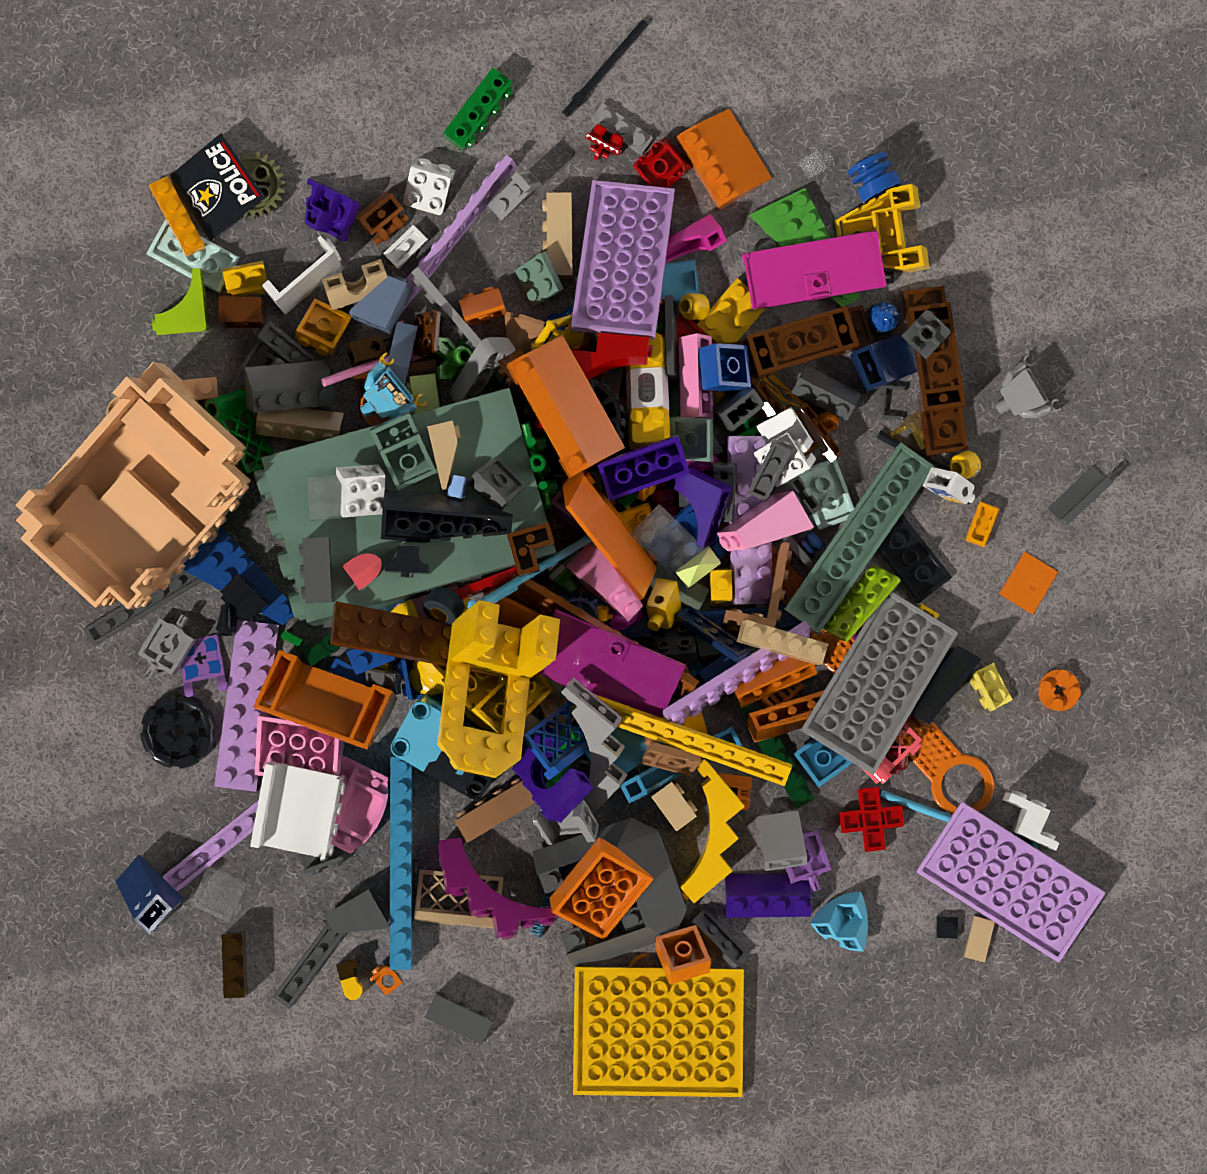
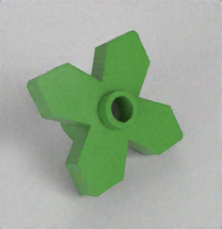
(454, 357)

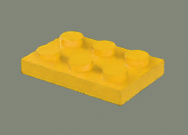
(730, 315)

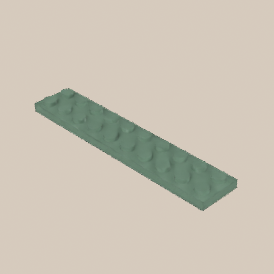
(858, 538)

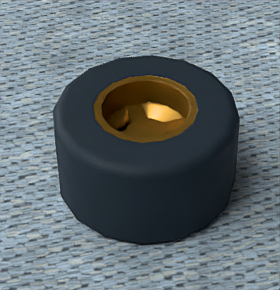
(443, 605)

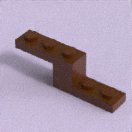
(808, 418)

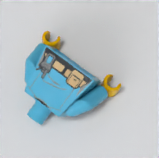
(387, 393)

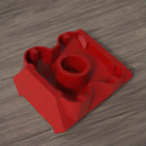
(662, 164)

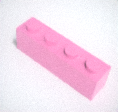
(693, 399)

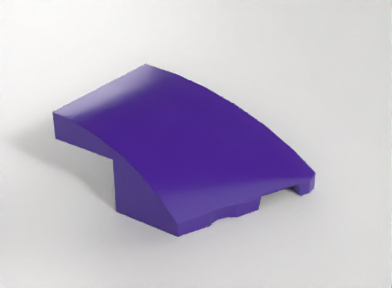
(330, 210)

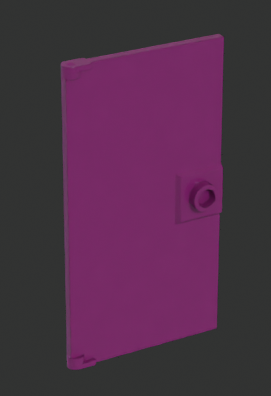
(613, 666)

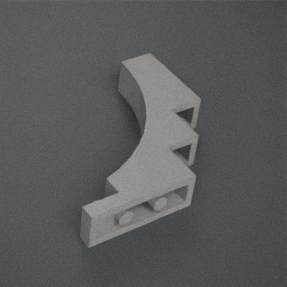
(597, 724)

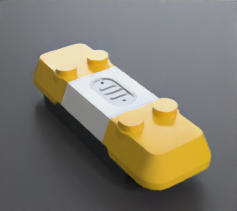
(648, 398)

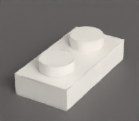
(405, 247)

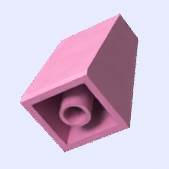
(766, 522)
(604, 581)

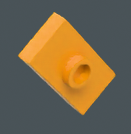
(981, 524)

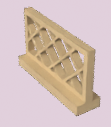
(450, 916)

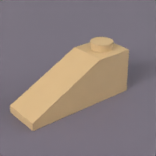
(444, 446)

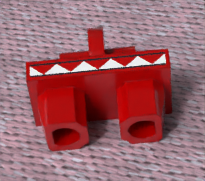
(613, 146)

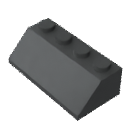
(287, 386)

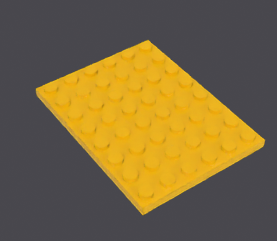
(655, 1036)

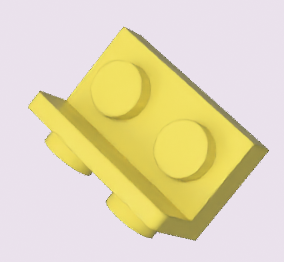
(991, 687)

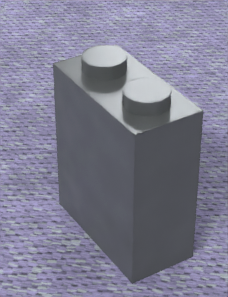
(736, 408)

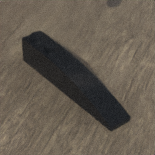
(432, 516)

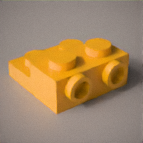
(322, 328)

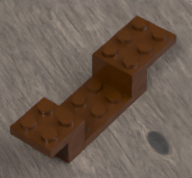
(807, 340)
(939, 376)

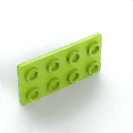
(861, 602)

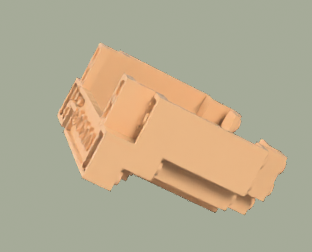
(137, 494)

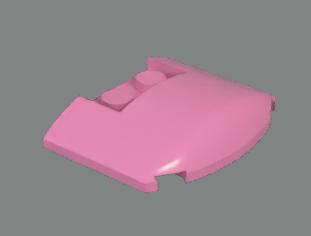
(362, 804)

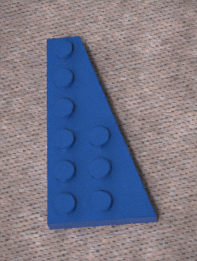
(224, 559)

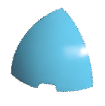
(844, 921)

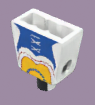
(958, 489)

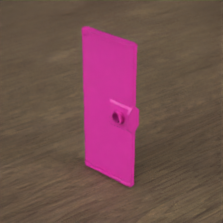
(814, 270)

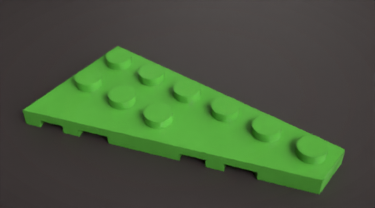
(796, 222)

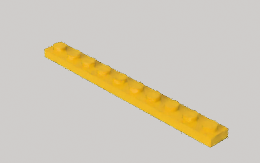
(700, 743)

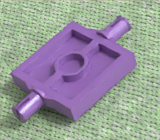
(816, 862)

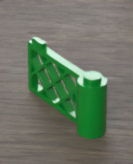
(234, 405)

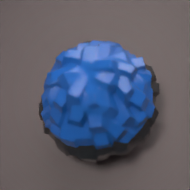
(884, 317)

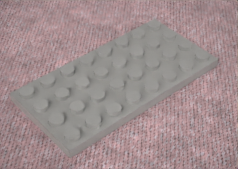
(879, 682)

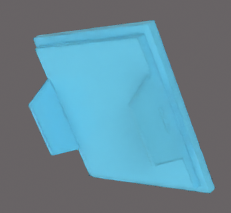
(679, 280)

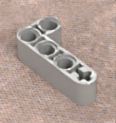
(480, 368)

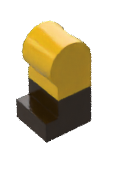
(351, 986)

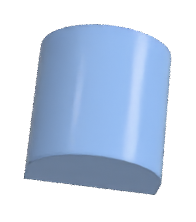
(458, 487)

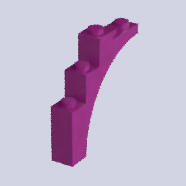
(482, 899)

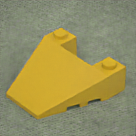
(885, 217)

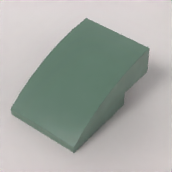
(403, 450)

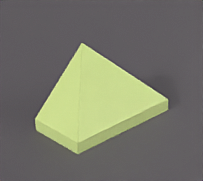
(698, 567)

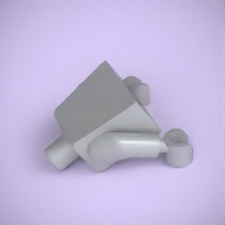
(1023, 393)

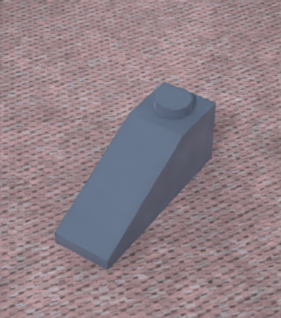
(402, 350)

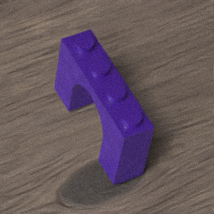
(561, 798)

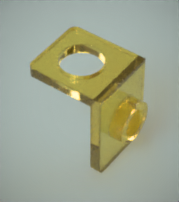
(917, 433)

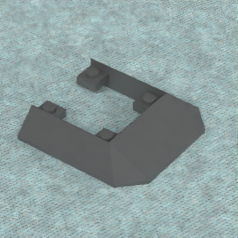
(657, 909)

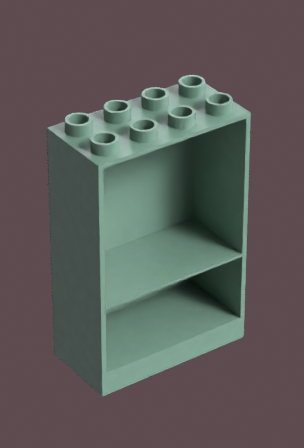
(487, 430)

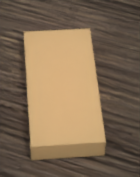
(979, 939)

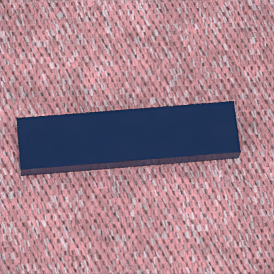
(713, 634)

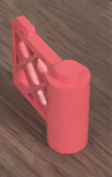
(882, 773)

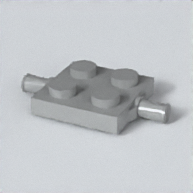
(166, 647)

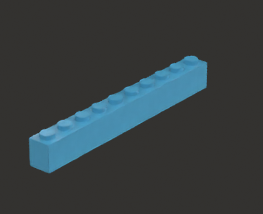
(401, 864)

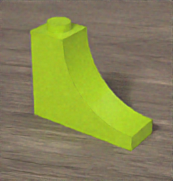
(189, 314)

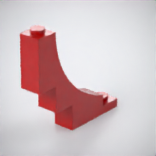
(611, 352)

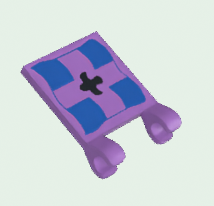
(203, 663)

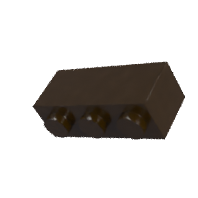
(234, 965)

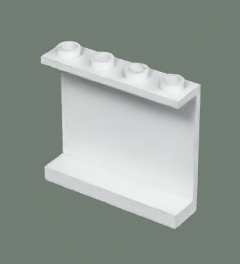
(308, 280)
(298, 810)

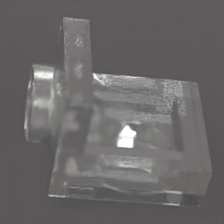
(817, 163)

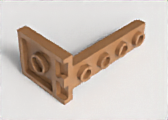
(734, 617)
(669, 757)

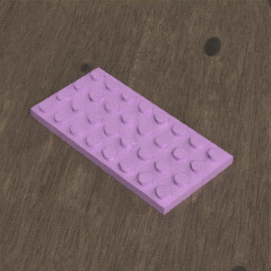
(623, 259)
(1010, 881)

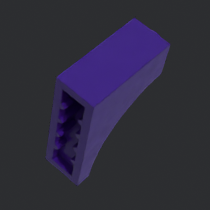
(708, 501)

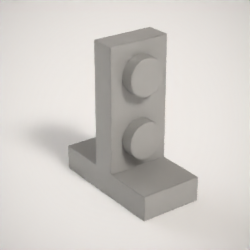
(514, 193)

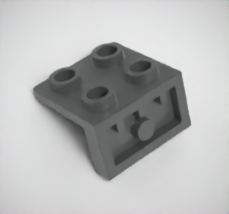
(313, 865)

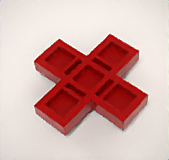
(871, 819)

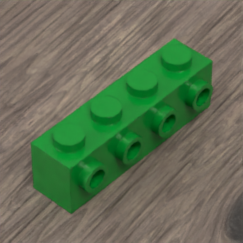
(478, 109)

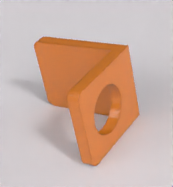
(379, 973)

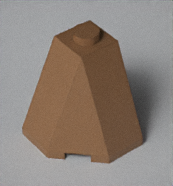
(522, 331)

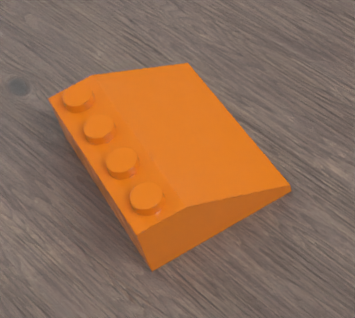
(723, 158)
(600, 889)

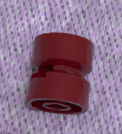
(666, 499)

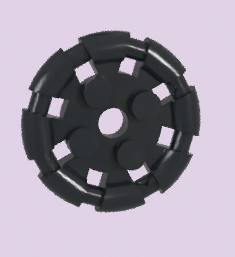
(165, 731)

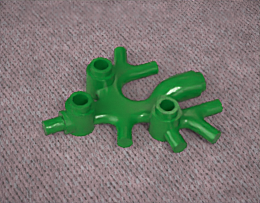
(539, 466)

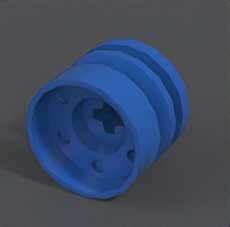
(873, 176)

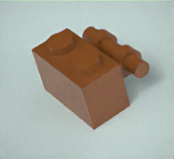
(378, 214)

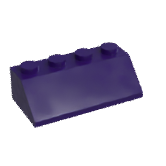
(643, 467)
(766, 896)

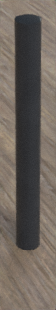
(894, 443)

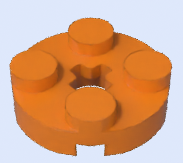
(1070, 693)

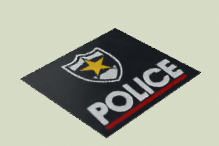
(216, 187)

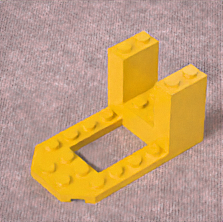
(500, 649)

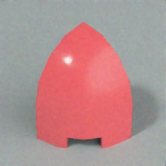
(363, 569)

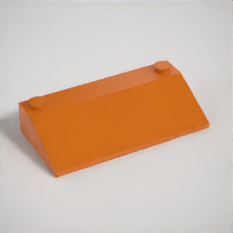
(566, 406)
(609, 531)
(325, 701)

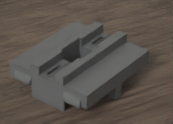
(924, 322)

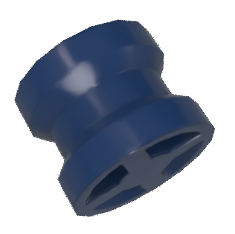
(811, 544)

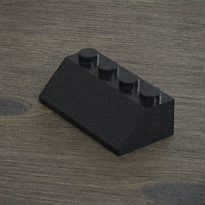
(943, 684)

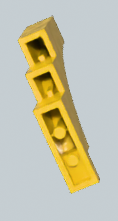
(711, 865)

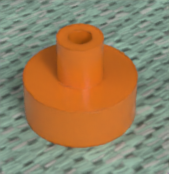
(829, 421)

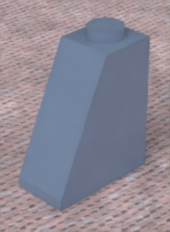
(383, 304)

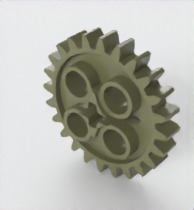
(253, 166)

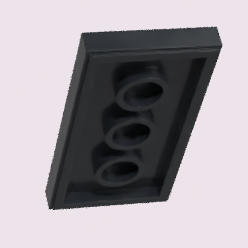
(913, 560)

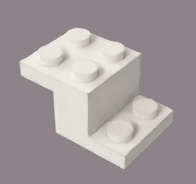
(1031, 819)

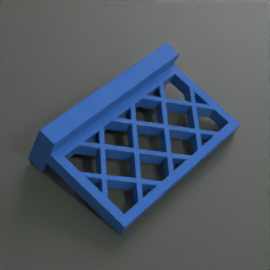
(566, 757)

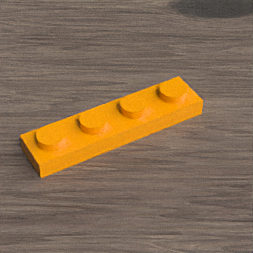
(177, 216)

